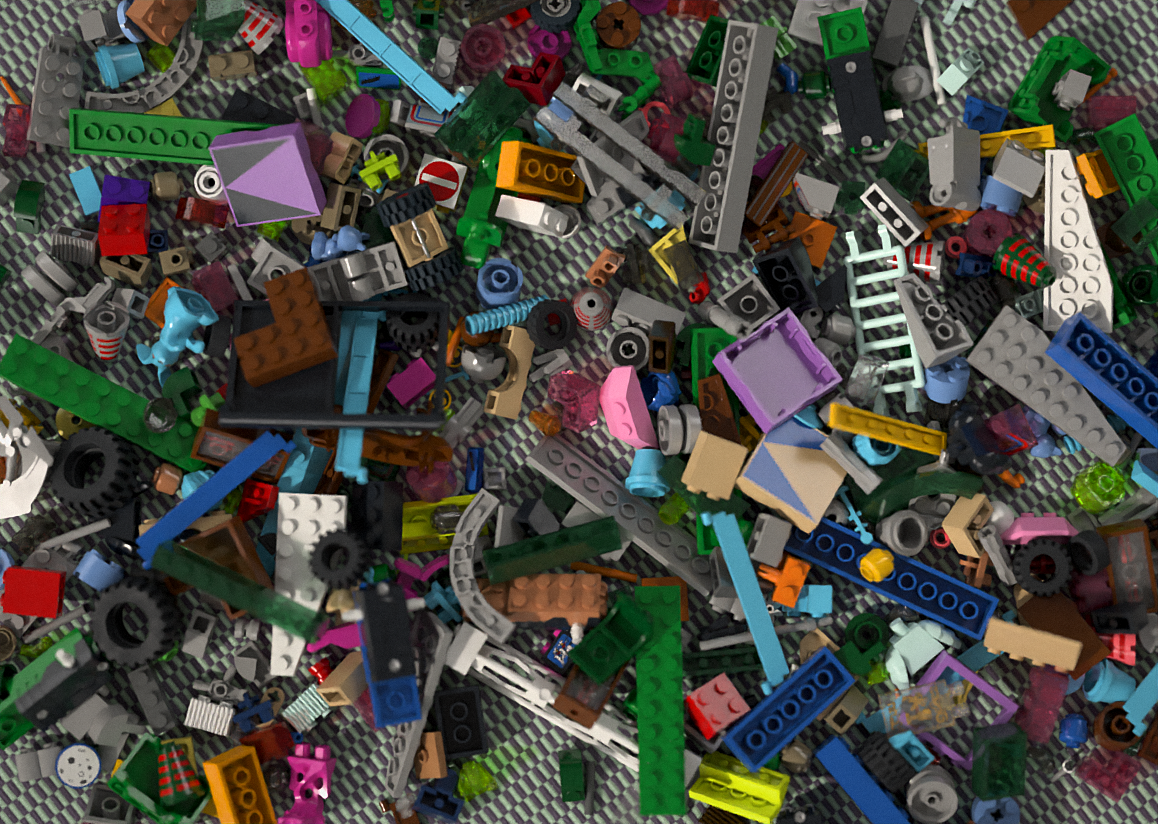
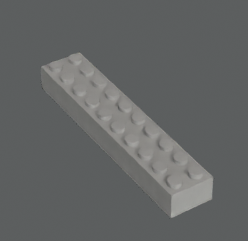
(735, 132)

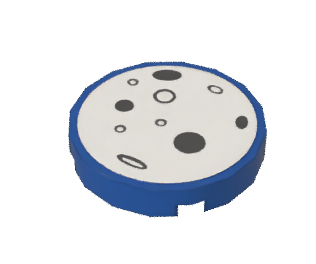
(78, 765)

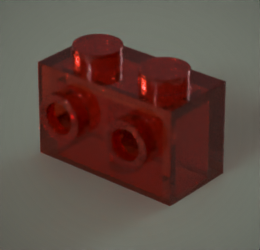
(269, 741)

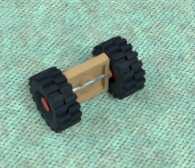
(419, 237)

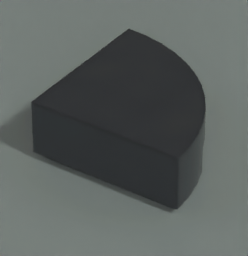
(269, 542)

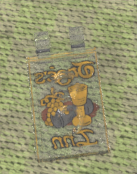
(922, 708)

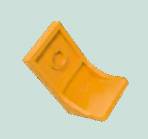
(1097, 174)

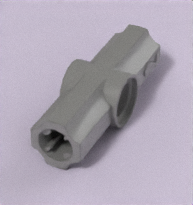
(461, 424)

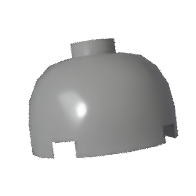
(483, 362)

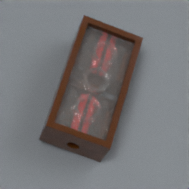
(221, 445)
(1130, 563)
(583, 698)

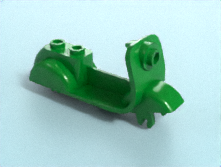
(479, 220)

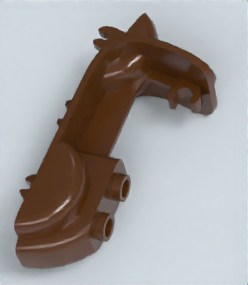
(390, 447)

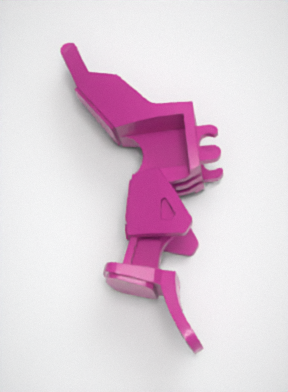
(347, 634)

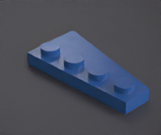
(983, 118)

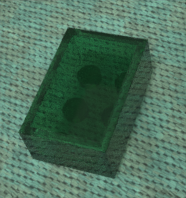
(999, 761)

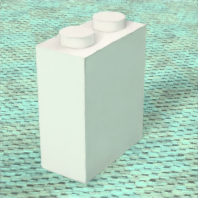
(532, 216)

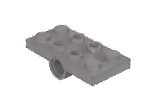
(360, 274)

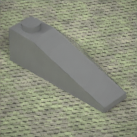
(932, 328)

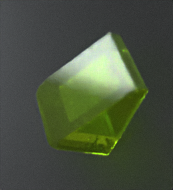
(161, 56)

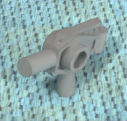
(358, 56)
(222, 689)

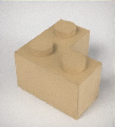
(965, 522)

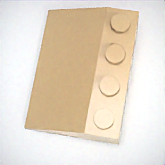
(1031, 644)

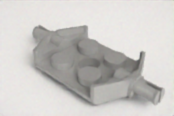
(934, 508)

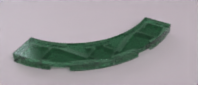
(919, 485)

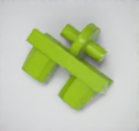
(378, 166)

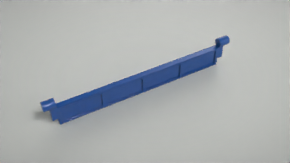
(210, 493)

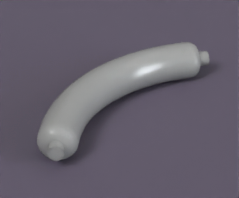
(873, 158)

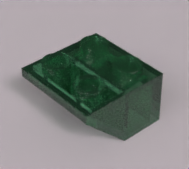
(905, 169)

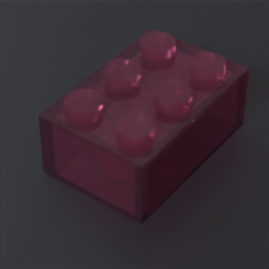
(1042, 702)

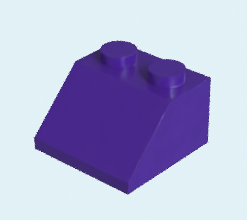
(123, 191)

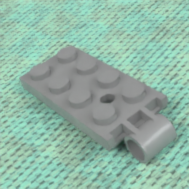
(53, 98)
(55, 558)

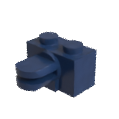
(439, 800)

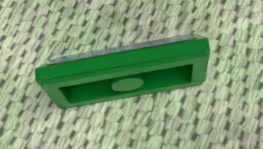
(377, 78)

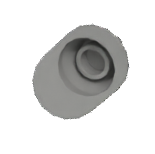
(908, 83)

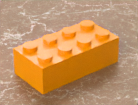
(539, 172)
(239, 787)

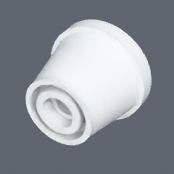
(204, 190)

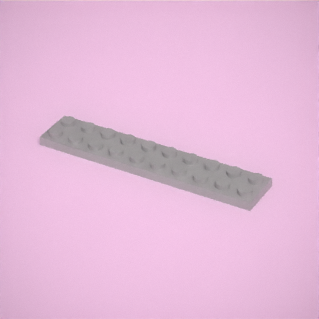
(632, 513)

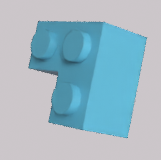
(812, 599)

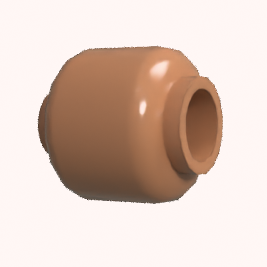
(167, 478)

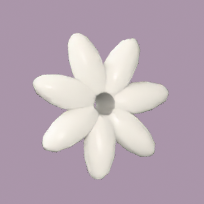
(774, 611)

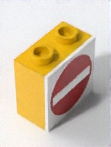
(444, 179)

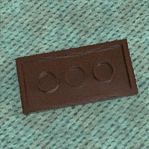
(1059, 618)

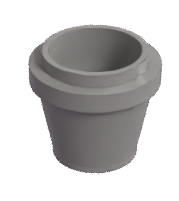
(902, 532)

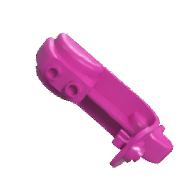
(308, 33)

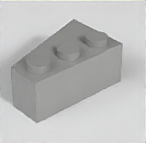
(608, 203)

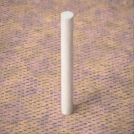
(933, 61)

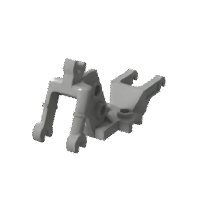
(50, 339)

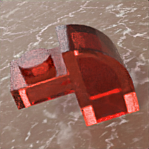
(692, 9)
(202, 212)

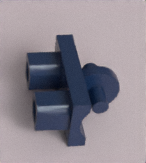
(975, 266)
(245, 718)

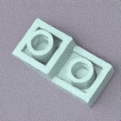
(1030, 303)

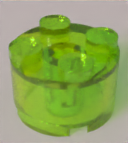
(1098, 487)

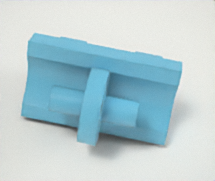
(447, 599)

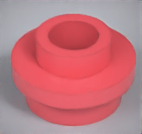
(955, 240)
(933, 540)

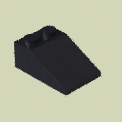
(788, 276)

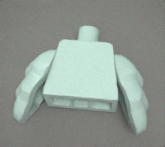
(914, 647)

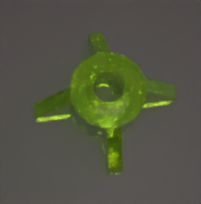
(475, 780)

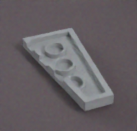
(635, 125)

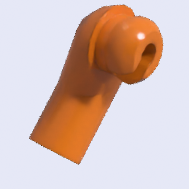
(1013, 481)

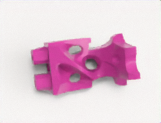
(317, 775)

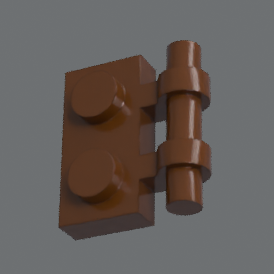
(774, 221)

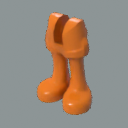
(954, 215)

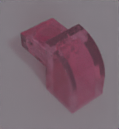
(676, 83)
(16, 125)

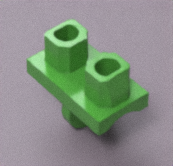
(784, 44)
(213, 403)

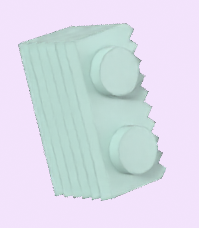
(307, 709)

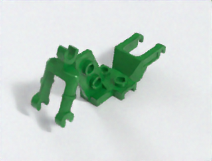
(615, 61)

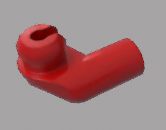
(701, 290)

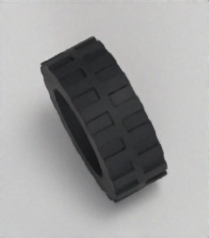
(567, 328)

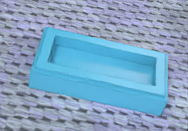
(87, 190)

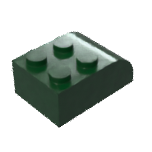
(707, 57)

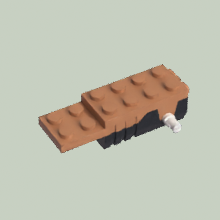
(549, 601)

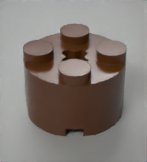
(619, 14)
(1107, 733)

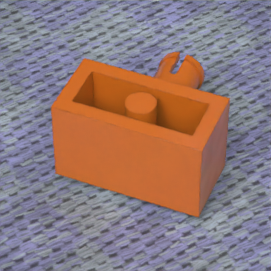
(787, 580)

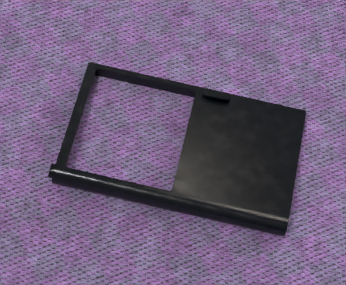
(308, 396)

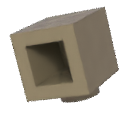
(176, 261)

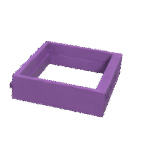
(1010, 706)

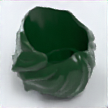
(1141, 284)

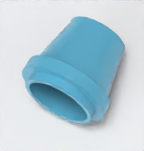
(119, 63)
(643, 476)
(1107, 683)

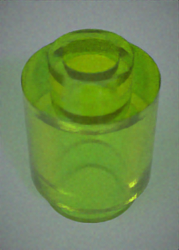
(384, 116)
(673, 510)

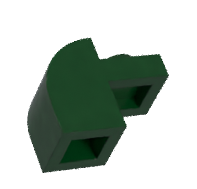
(691, 144)
(28, 206)
(684, 337)
(179, 388)
(858, 663)
(571, 775)

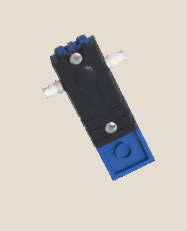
(387, 650)

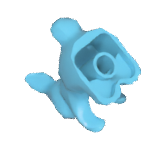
(183, 315)

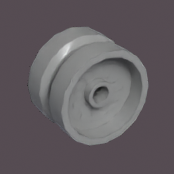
(52, 275)
(678, 428)
(931, 795)

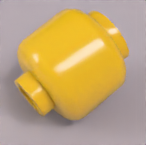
(877, 565)

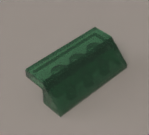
(482, 120)

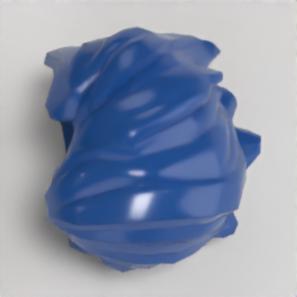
(660, 390)

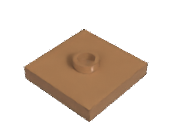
(430, 756)

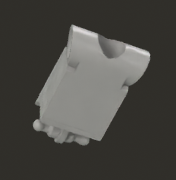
(955, 166)

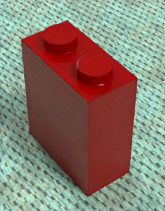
(33, 591)

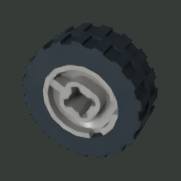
(555, 14)

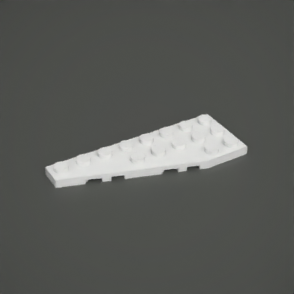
(1073, 250)
(299, 524)

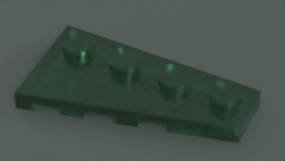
(673, 472)

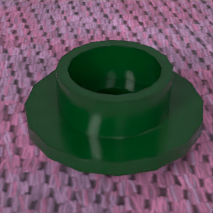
(866, 622)

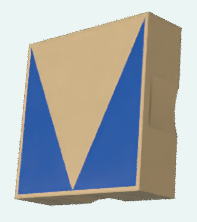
(792, 474)

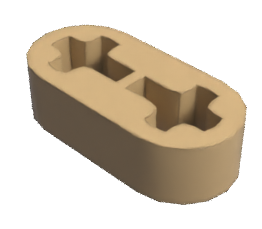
(276, 707)

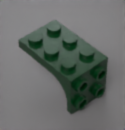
(613, 640)

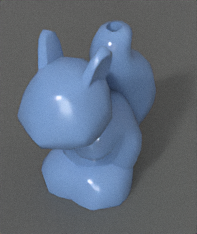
(346, 240)
(1039, 426)

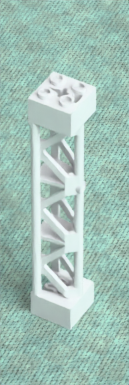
(469, 650)

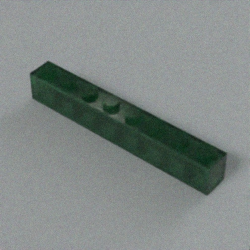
(240, 591)

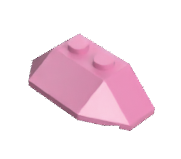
(626, 409)
(1033, 528)

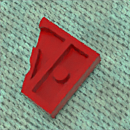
(257, 500)

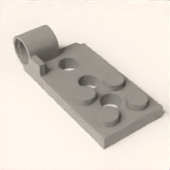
(270, 257)

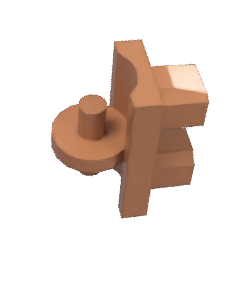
(604, 267)
(975, 570)

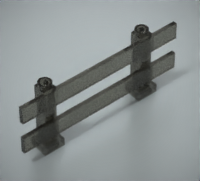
(588, 109)

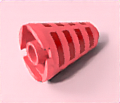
(1120, 645)

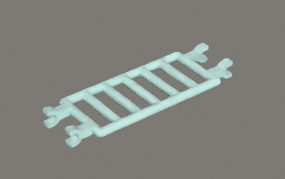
(889, 249)

